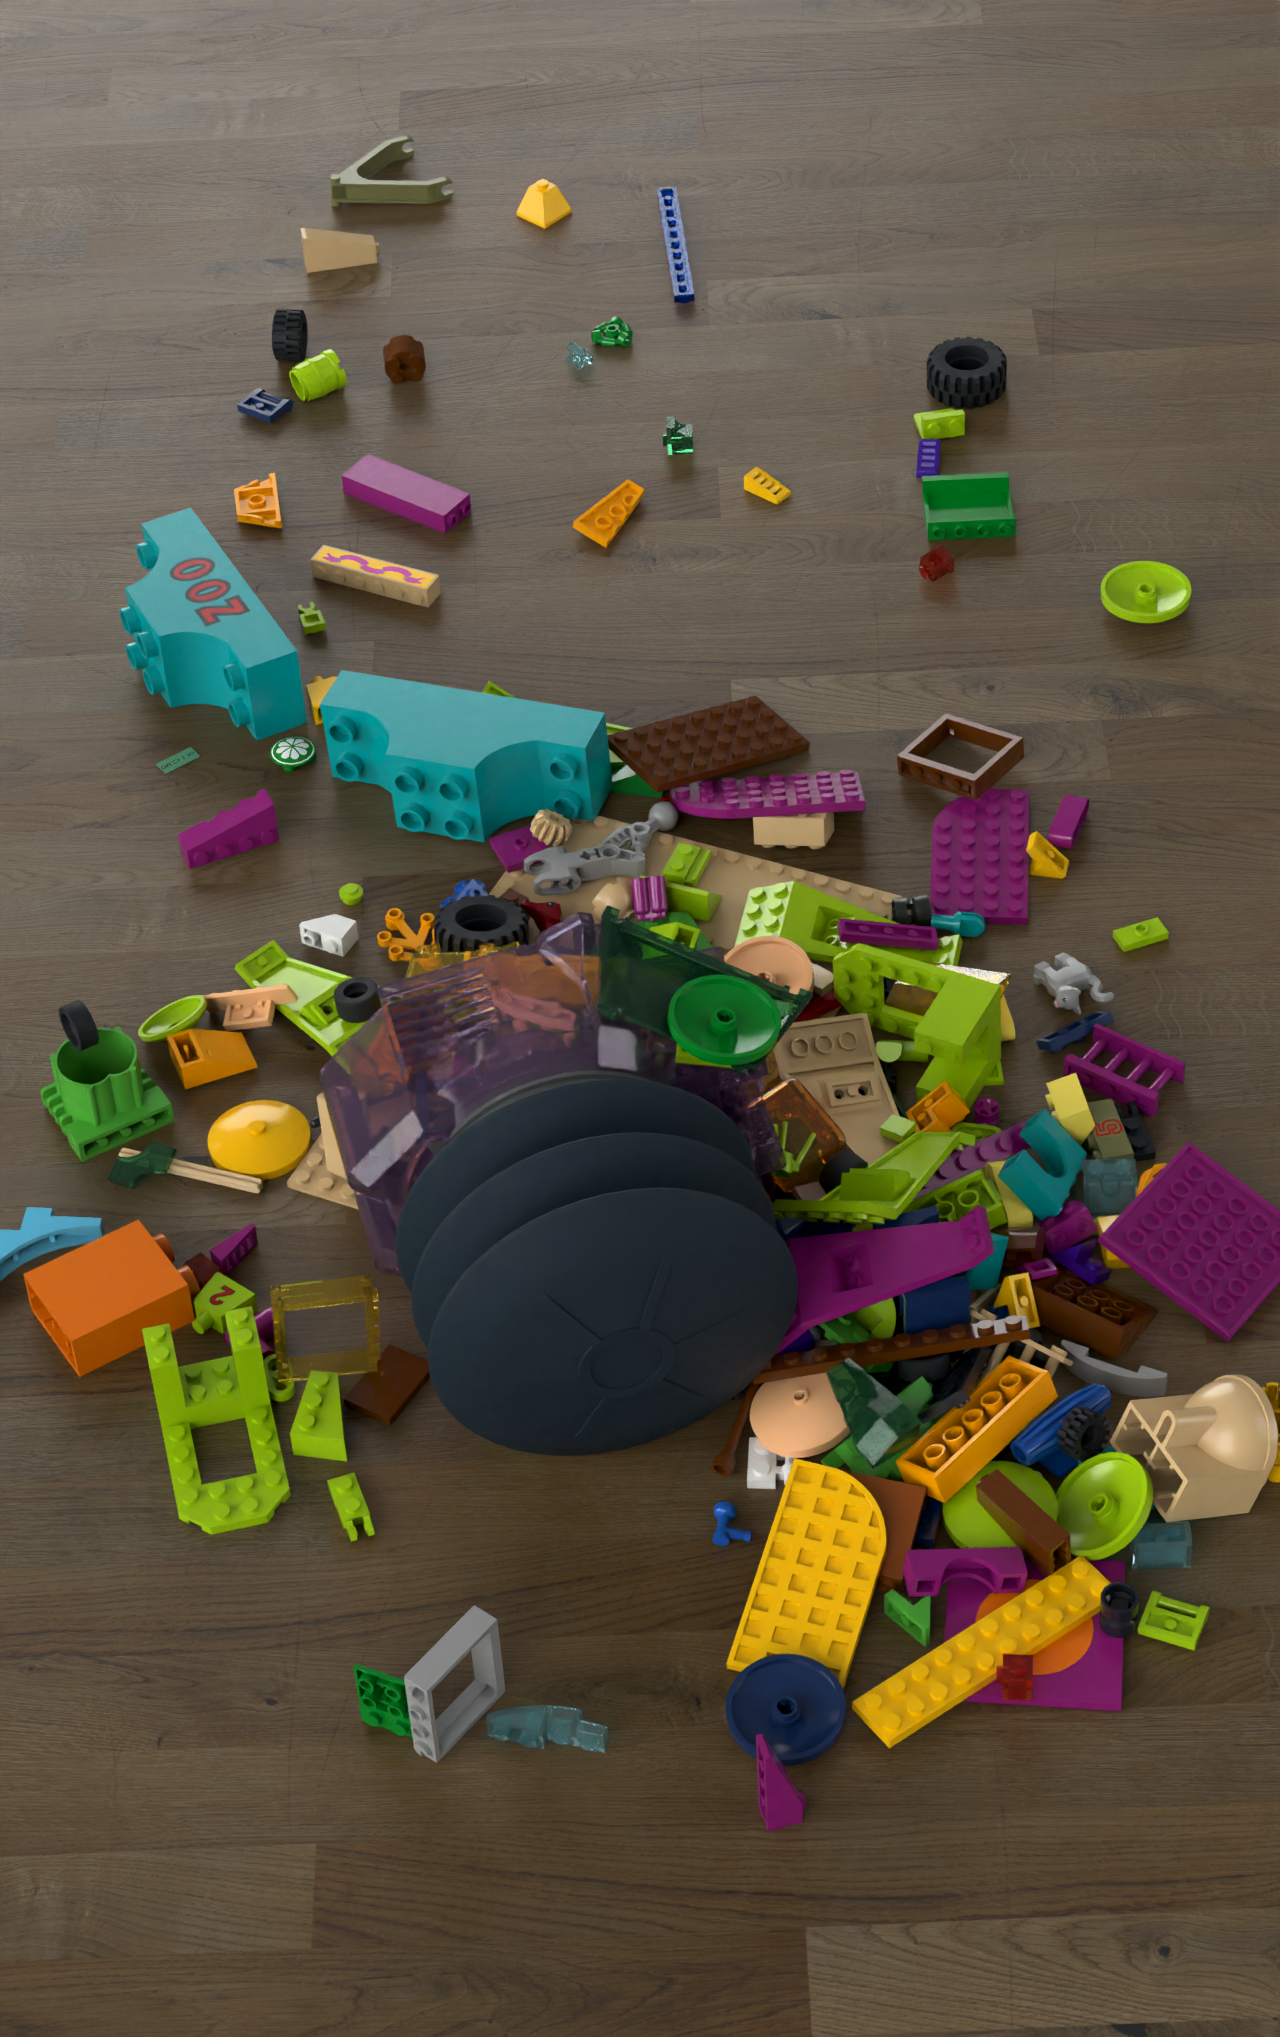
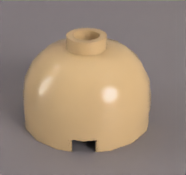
(617, 896)

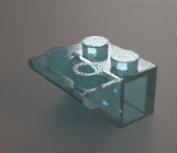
(1162, 1545)

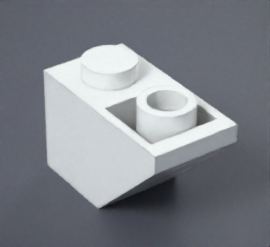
(330, 933)

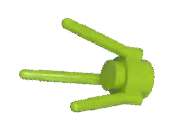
(791, 1165)

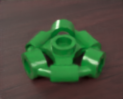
(612, 332)

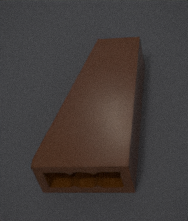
(1025, 1522)

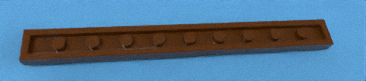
(896, 1348)

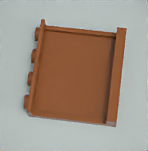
(901, 1509)

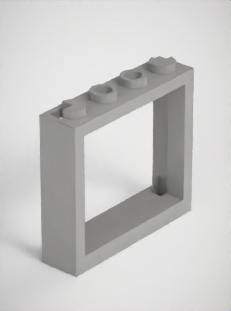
(474, 1633)

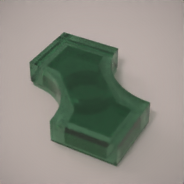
(152, 1160)

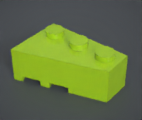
(319, 1419)

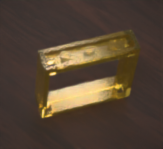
(325, 1294)

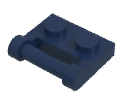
(264, 405)

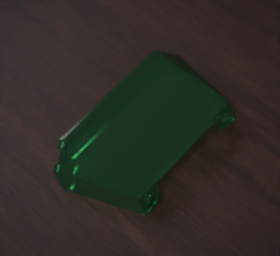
(645, 969)

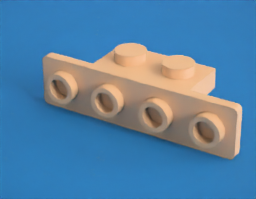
(249, 1007)

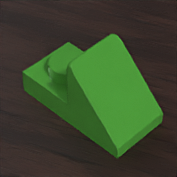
(912, 1618)

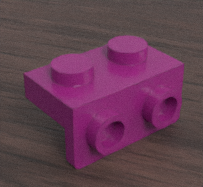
(1067, 1227)

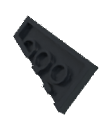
(959, 1385)

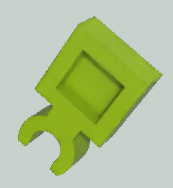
(311, 620)

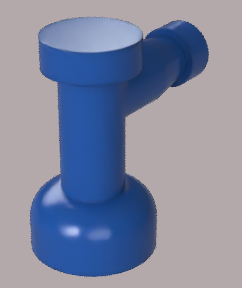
(725, 1513)

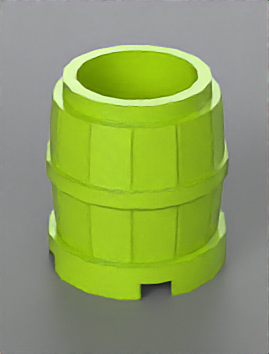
(318, 376)

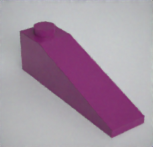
(777, 1793)

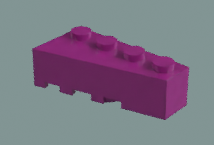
(231, 832)

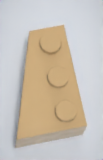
(794, 830)

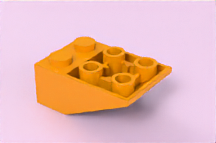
(208, 1055)

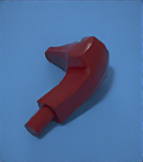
(544, 914)

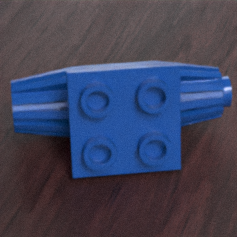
(1040, 1436)

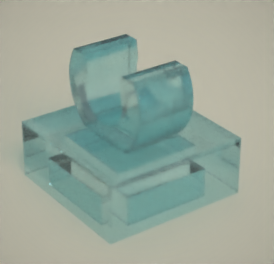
(580, 354)

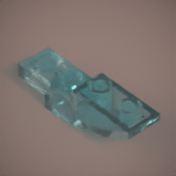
(539, 1723)

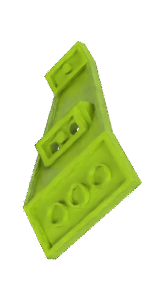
(314, 991)

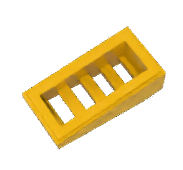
(759, 482)

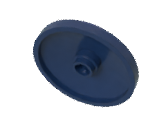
(790, 1703)

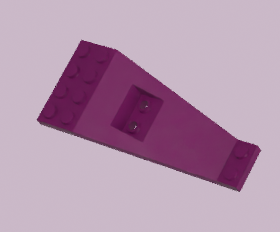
(870, 1266)

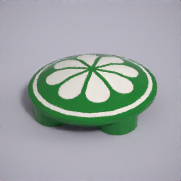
(293, 752)

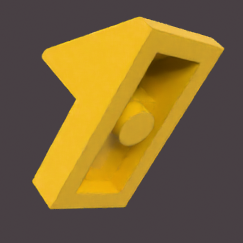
(1046, 858)
(1018, 1296)

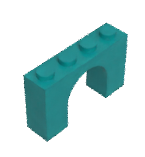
(1062, 1157)

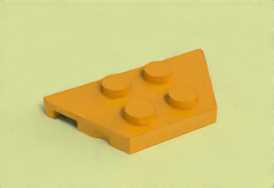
(259, 503)

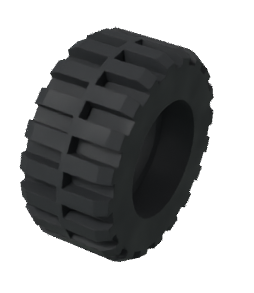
(966, 372)
(480, 921)

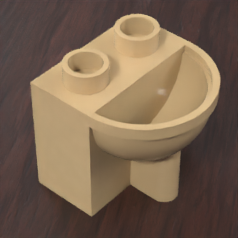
(1203, 1448)

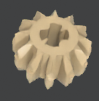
(550, 827)

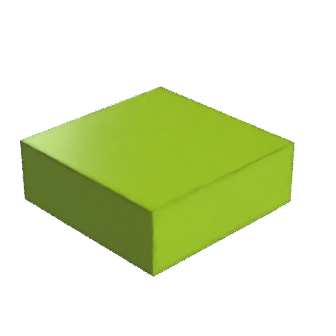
(897, 1128)

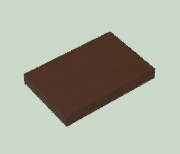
(391, 1387)

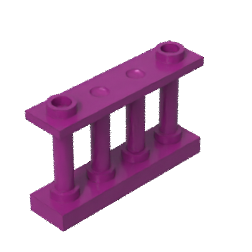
(1117, 1087)

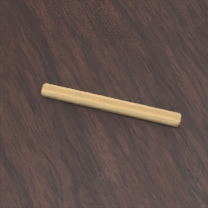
(208, 1174)

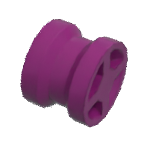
(987, 1112)

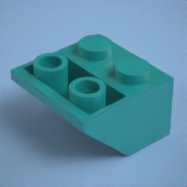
(987, 1272)

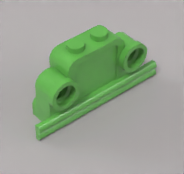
(915, 1398)

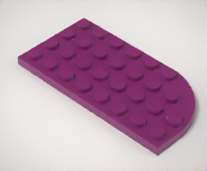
(771, 795)
(982, 857)

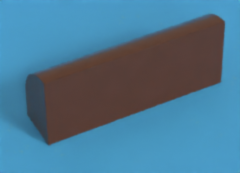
(1023, 1245)

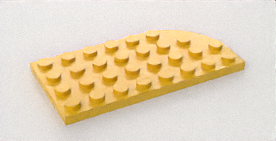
(814, 1572)

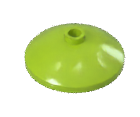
(173, 1018)

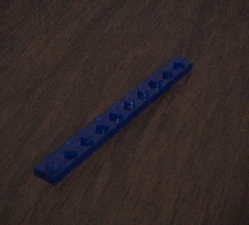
(675, 245)

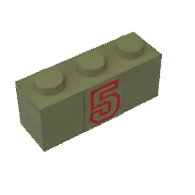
(1108, 1136)

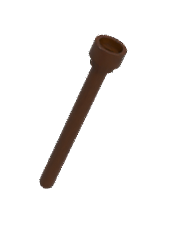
(724, 1462)

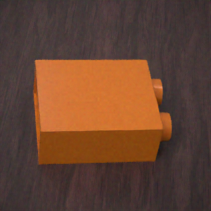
(108, 1292)

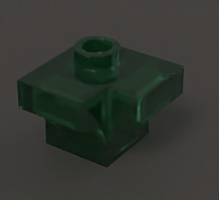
(678, 437)

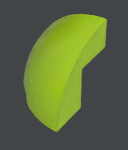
(877, 1319)

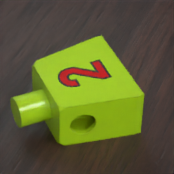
(217, 1297)

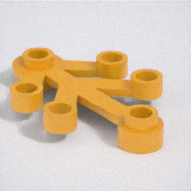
(396, 921)

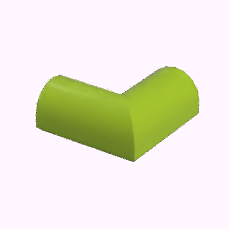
(899, 1051)

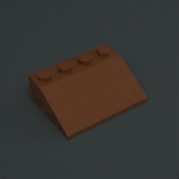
(1090, 1313)

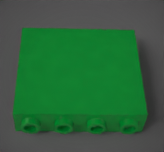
(968, 506)

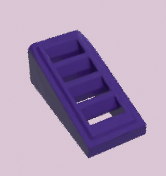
(928, 457)

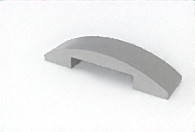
(1144, 1383)

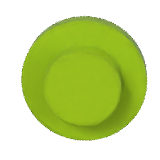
(351, 893)

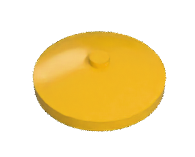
(259, 1139)

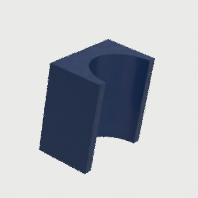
(935, 1304)

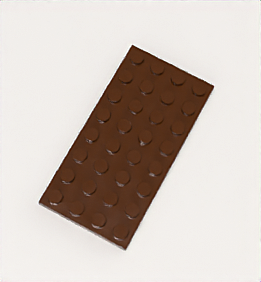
(706, 743)

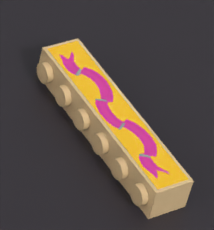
(376, 576)

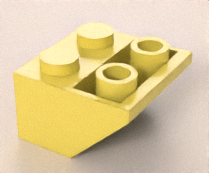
(1070, 1107)

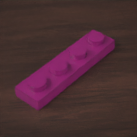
(887, 934)

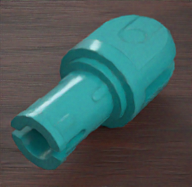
(961, 924)

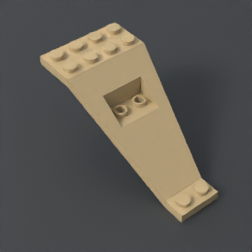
(841, 1058)

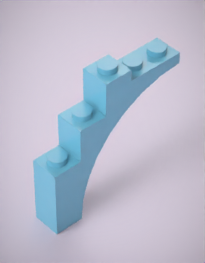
(42, 1234)

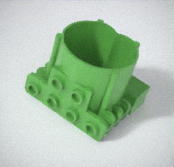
(104, 1095)

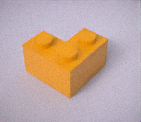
(938, 1110)

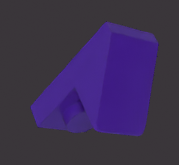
(1080, 1262)

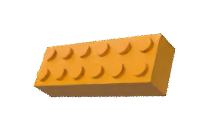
(979, 1430)

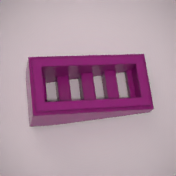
(234, 1249)

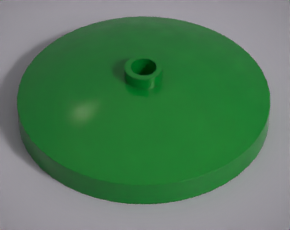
(724, 1020)

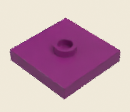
(515, 847)

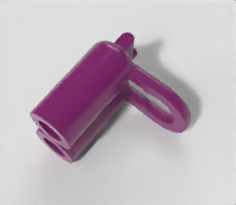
(649, 898)

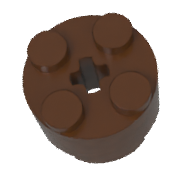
(404, 359)

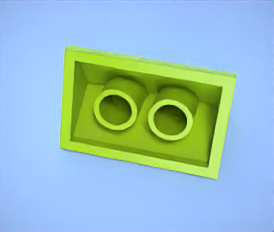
(696, 902)

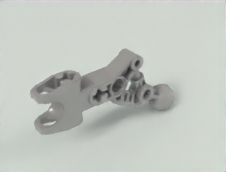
(601, 861)

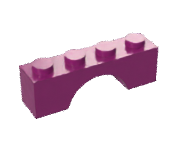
(997, 1567)

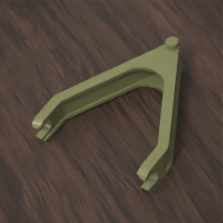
(354, 187)

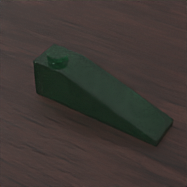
(875, 1416)

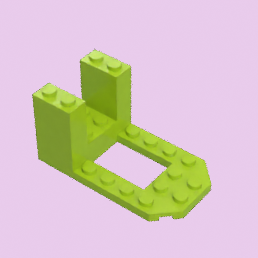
(957, 1029)
(211, 1395)

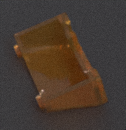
(795, 1105)

